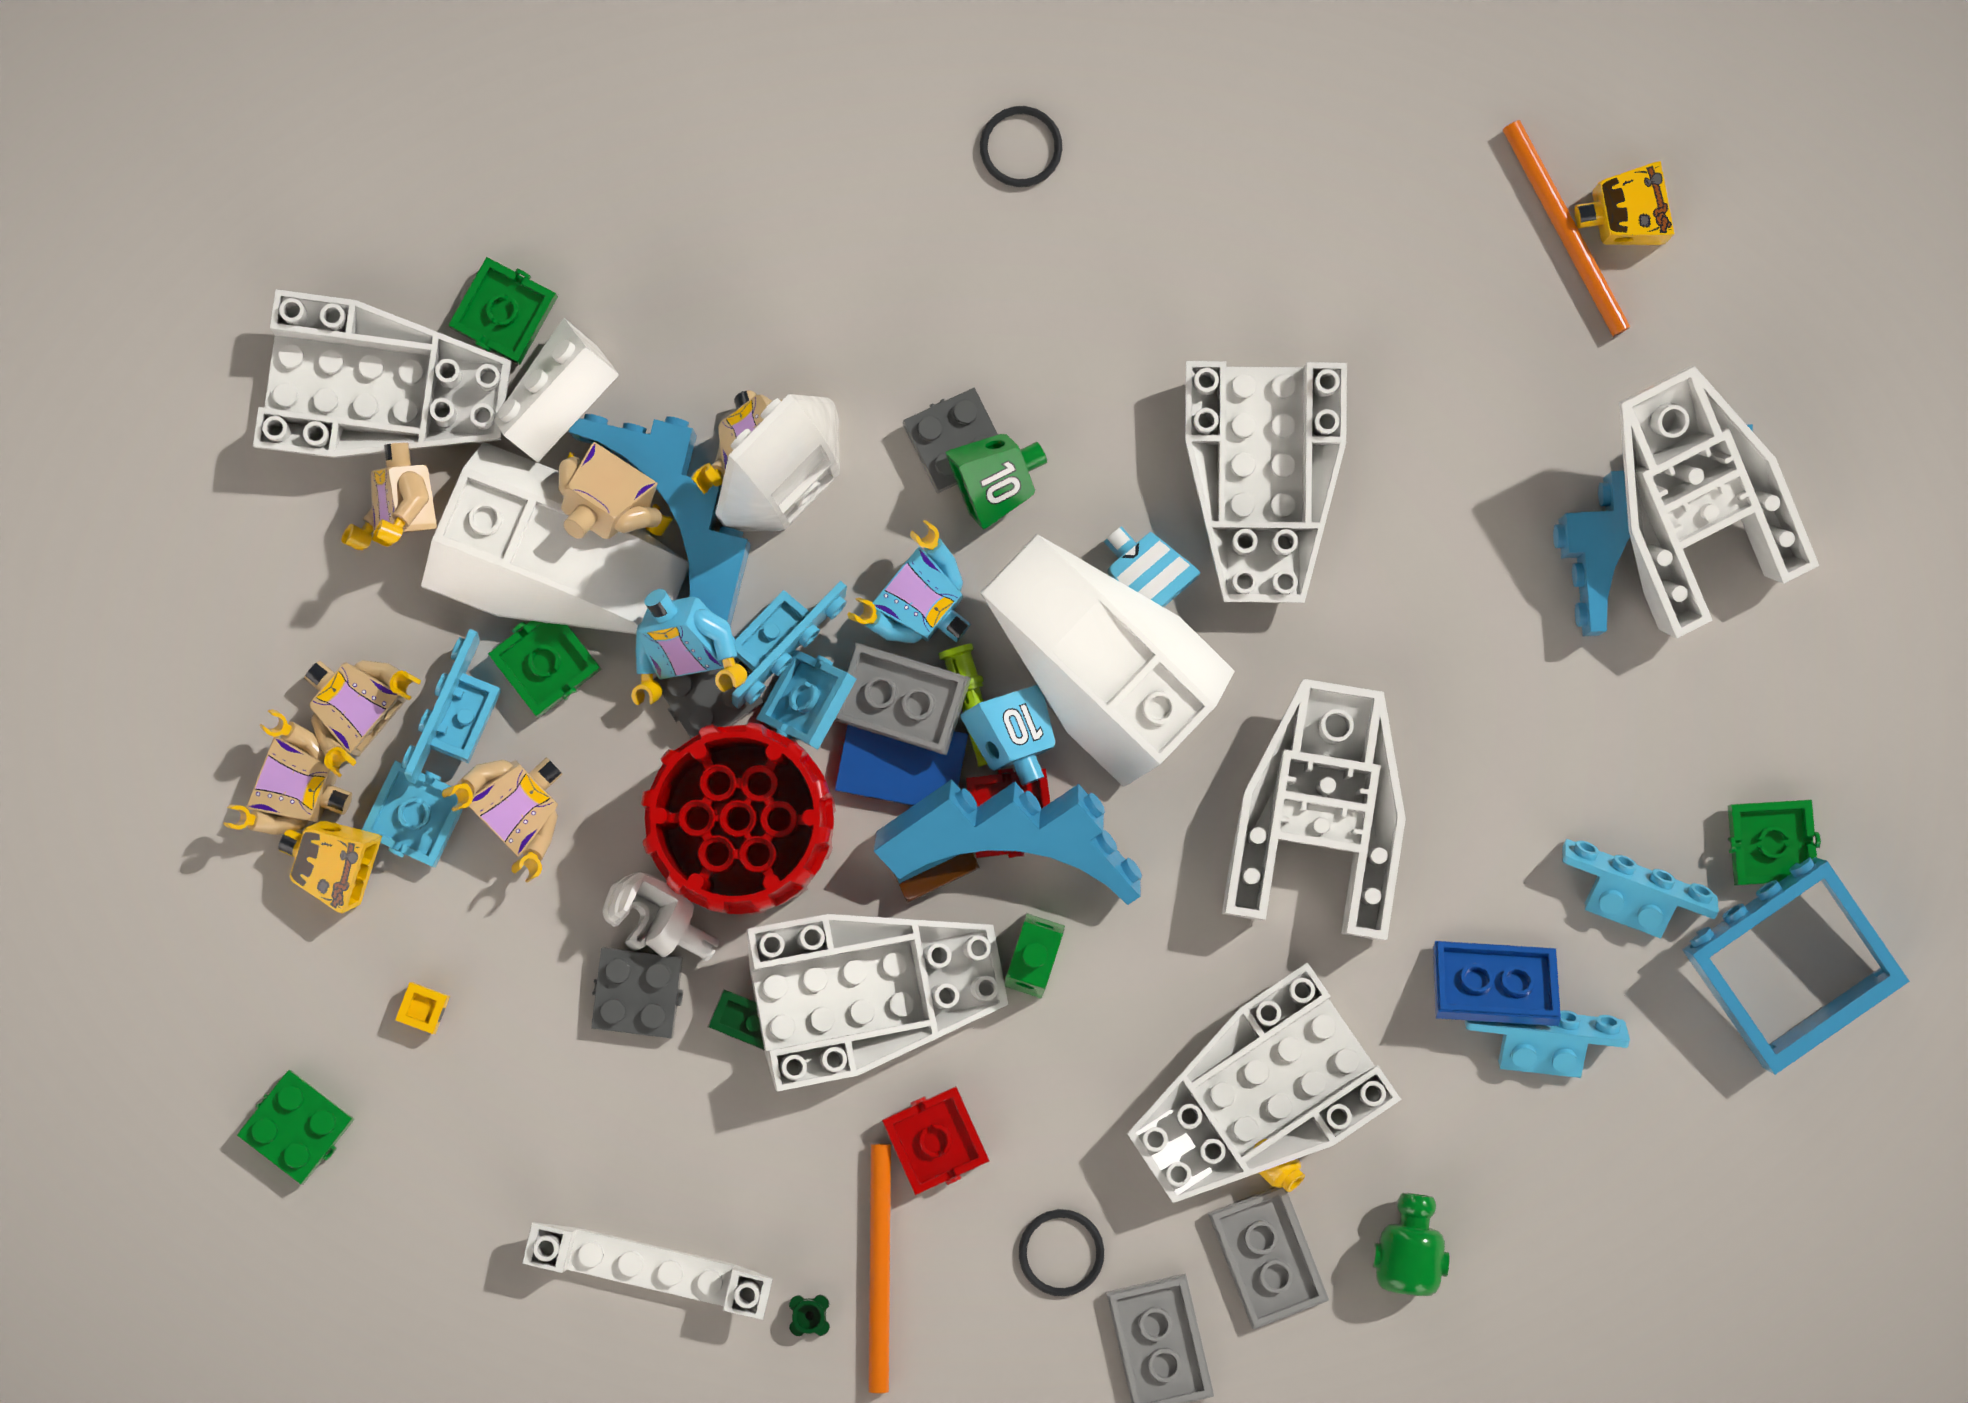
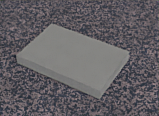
(903, 699)
(1268, 1256)
(1160, 1342)

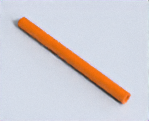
(1566, 228)
(879, 1268)

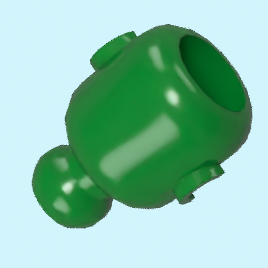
(1410, 1253)

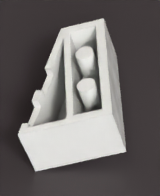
(555, 391)

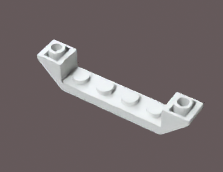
(648, 1267)

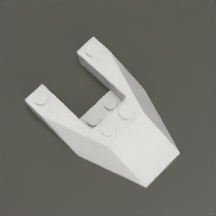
(1690, 475)
(1330, 786)

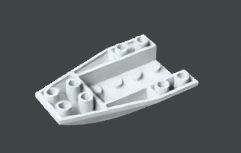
(366, 379)
(780, 464)
(1265, 470)
(511, 556)
(1106, 658)
(865, 990)
(1271, 1073)

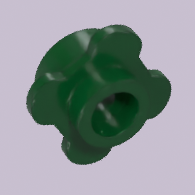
(800, 1323)

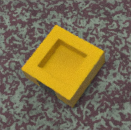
(422, 1008)

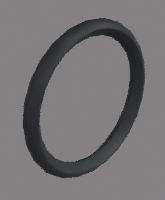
(1013, 181)
(1061, 1213)

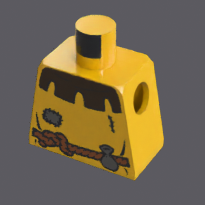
(1630, 208)
(332, 862)

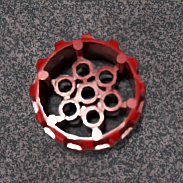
(702, 749)

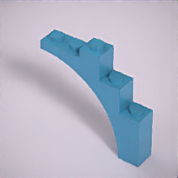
(664, 455)
(1597, 544)
(1011, 820)

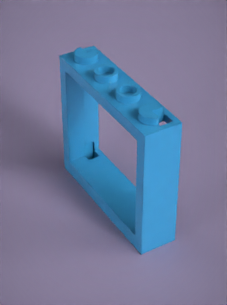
(1834, 1015)

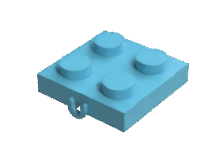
(806, 699)
(413, 815)

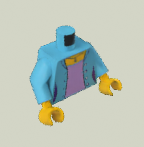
(919, 596)
(682, 640)

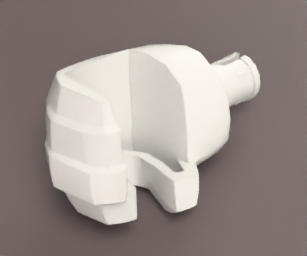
(663, 916)

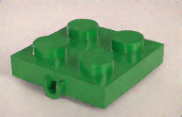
(503, 310)
(544, 663)
(1770, 839)
(295, 1127)

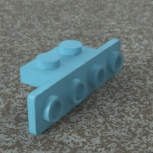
(776, 634)
(458, 714)
(1634, 893)
(1554, 1049)

